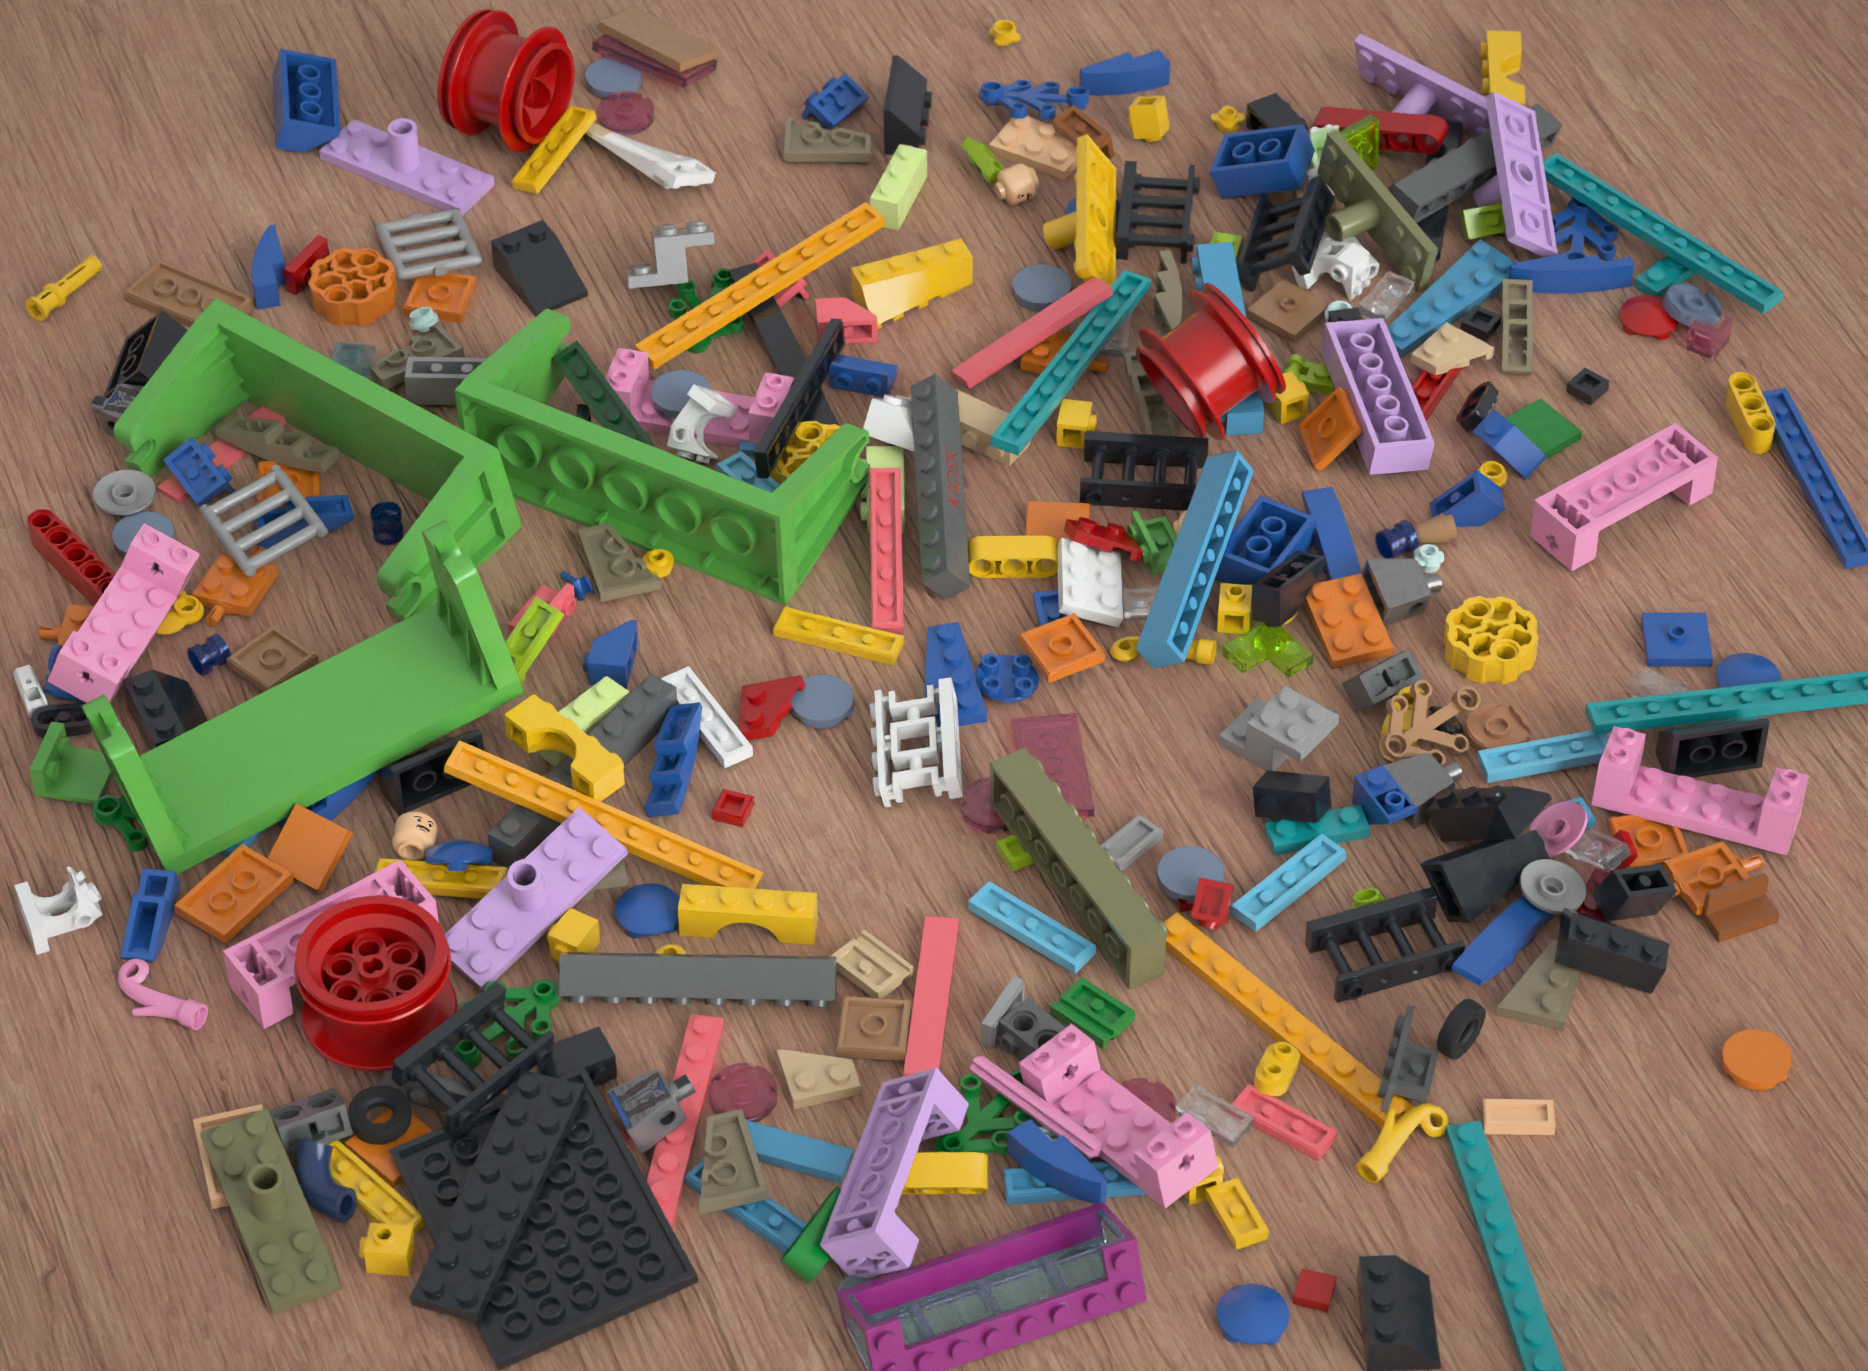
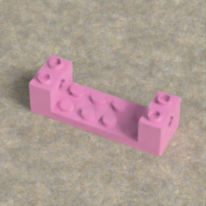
(631, 382)
(1574, 513)
(124, 617)
(1695, 804)
(263, 964)
(1132, 1134)

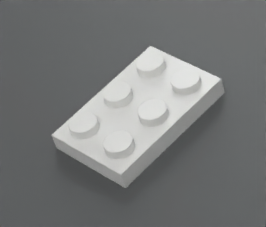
(1089, 583)

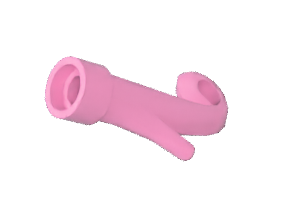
(158, 1004)

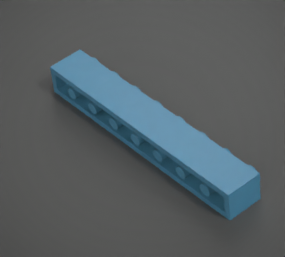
(1217, 265)
(1195, 560)

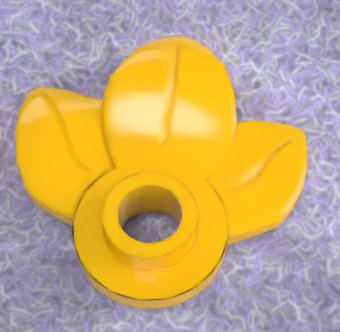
(185, 611)

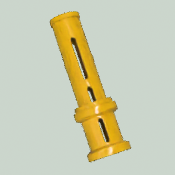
(55, 294)

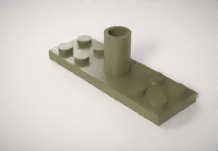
(1373, 210)
(270, 1211)

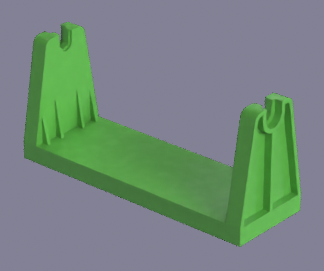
(239, 359)
(649, 495)
(319, 725)

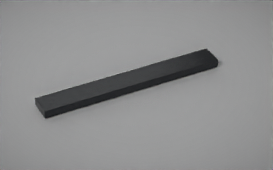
(782, 346)
(799, 398)

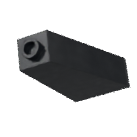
(1481, 873)

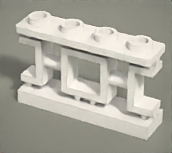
(942, 739)

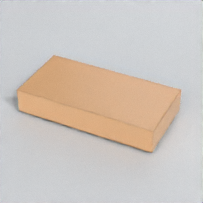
(1518, 1116)

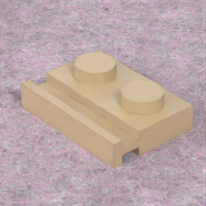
(872, 965)

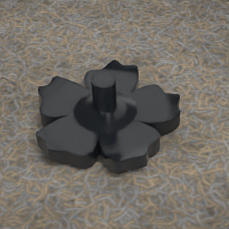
(1450, 726)

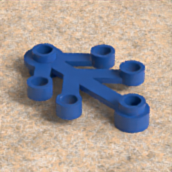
(996, 93)
(1580, 231)

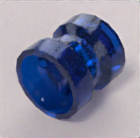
(387, 523)
(1398, 539)
(208, 654)

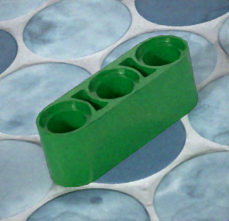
(805, 1254)

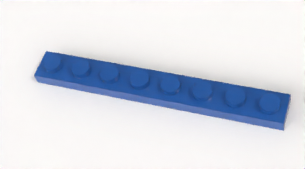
(1817, 480)

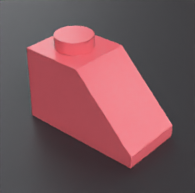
(858, 323)

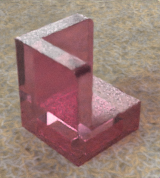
(1708, 340)

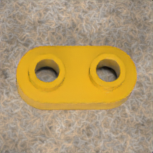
(1276, 1069)

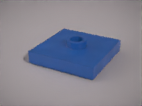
(1676, 639)

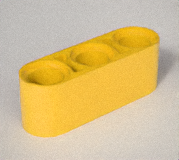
(1750, 413)
(1013, 556)
(947, 1173)

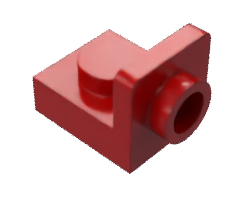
(1212, 903)

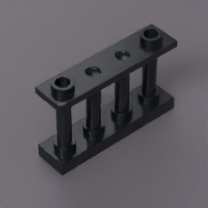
(1133, 200)
(1300, 245)
(1141, 450)
(1378, 918)
(465, 1026)

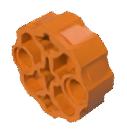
(353, 286)

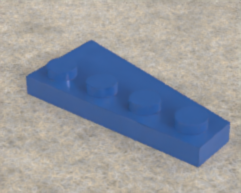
(949, 658)

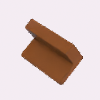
(1075, 123)
(1739, 908)

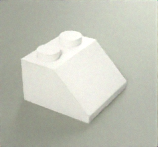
(891, 420)

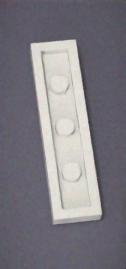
(715, 727)

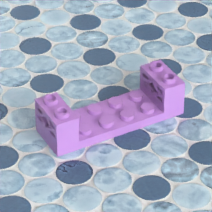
(863, 1229)

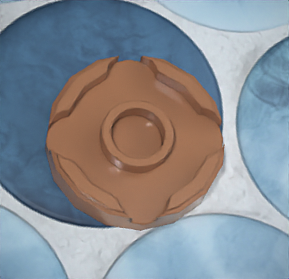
(1496, 726)

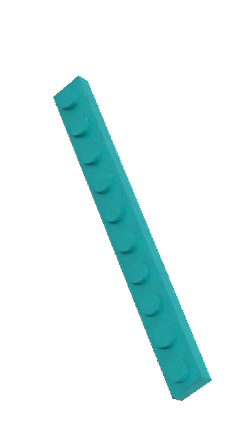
(1661, 234)
(1069, 364)
(1728, 702)
(1502, 1248)

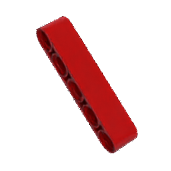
(1396, 130)
(69, 555)

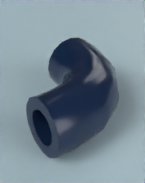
(318, 1184)

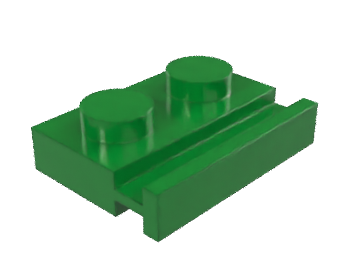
(1093, 1012)

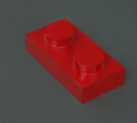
(298, 271)

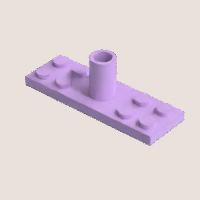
(1420, 86)
(404, 166)
(1519, 177)
(532, 898)

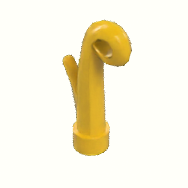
(1200, 651)
(1375, 1162)

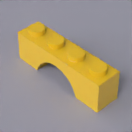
(1502, 57)
(539, 727)
(787, 914)

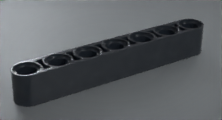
(1435, 224)

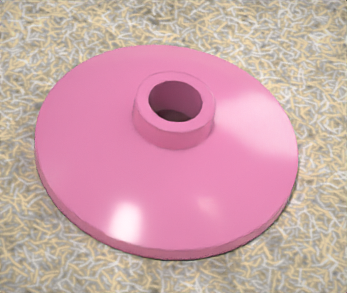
(1560, 826)

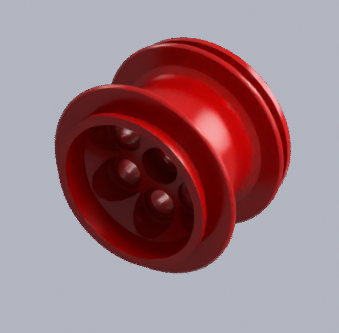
(505, 79)
(1209, 363)
(373, 980)

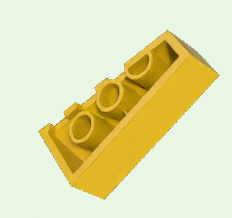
(911, 279)

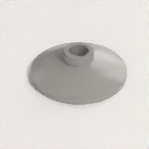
(124, 492)
(1552, 886)

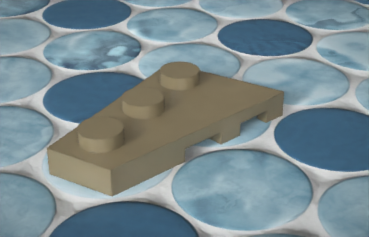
(391, 369)
(613, 566)
(1542, 993)

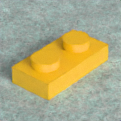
(1236, 1213)

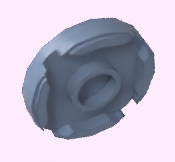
(611, 76)
(1040, 286)
(1687, 305)
(671, 389)
(130, 525)
(823, 701)
(1182, 868)

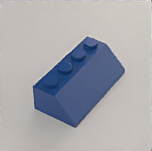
(305, 101)

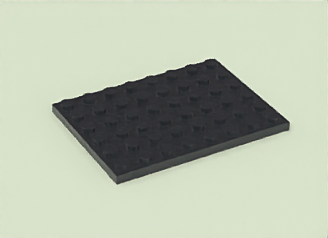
(588, 1246)

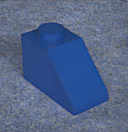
(1509, 444)
(1470, 501)
(613, 655)

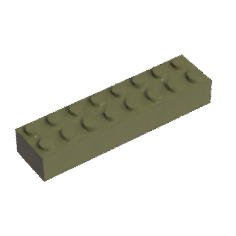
(1078, 868)

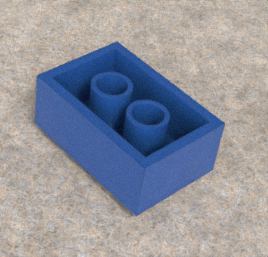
(1262, 161)
(1264, 540)

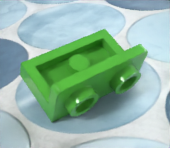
(1154, 538)

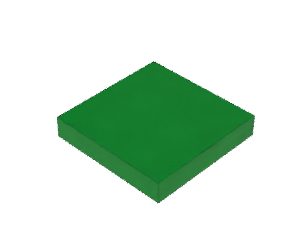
(1545, 427)

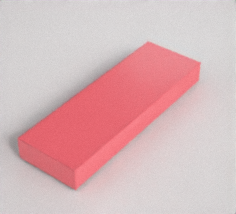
(1286, 1123)

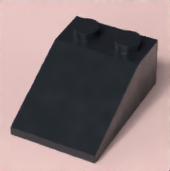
(537, 268)

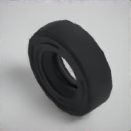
(1461, 1029)
(379, 1097)

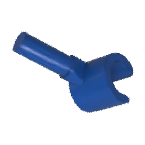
(581, 585)

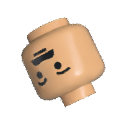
(1016, 184)
(414, 835)

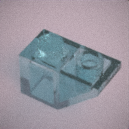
(354, 357)

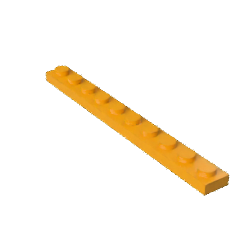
(760, 285)
(633, 833)
(1279, 1019)

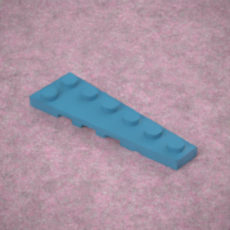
(1465, 284)

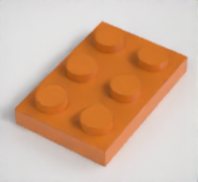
(1347, 621)
(234, 893)

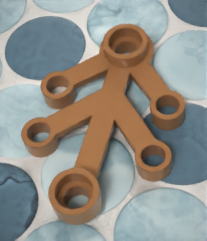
(1422, 727)

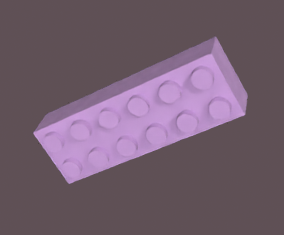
(1368, 366)

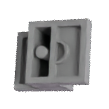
(669, 255)
(1278, 729)

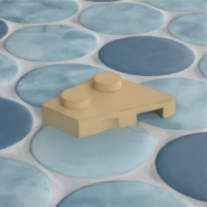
(1448, 350)
(817, 1077)

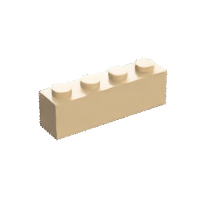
(977, 426)

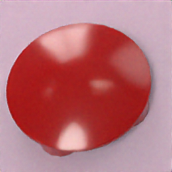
(1647, 317)

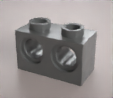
(1382, 680)
(1027, 1029)
(313, 1118)

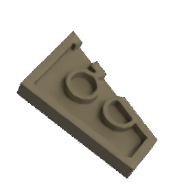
(816, 144)
(730, 1165)

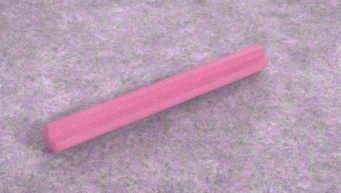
(1035, 1106)

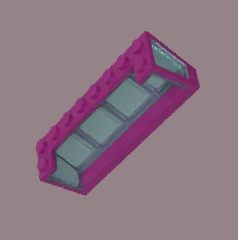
(995, 1293)

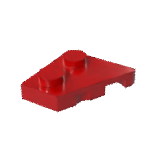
(1102, 537)
(765, 705)

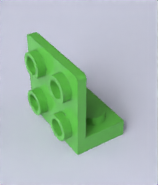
(68, 771)

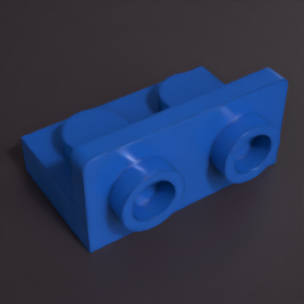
(835, 102)
(862, 375)
(197, 472)

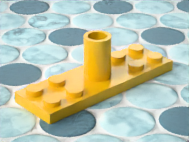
(1094, 221)

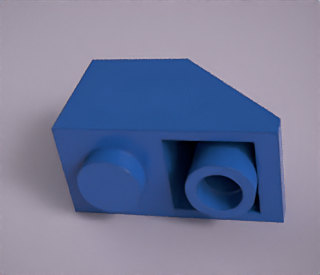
(1381, 797)

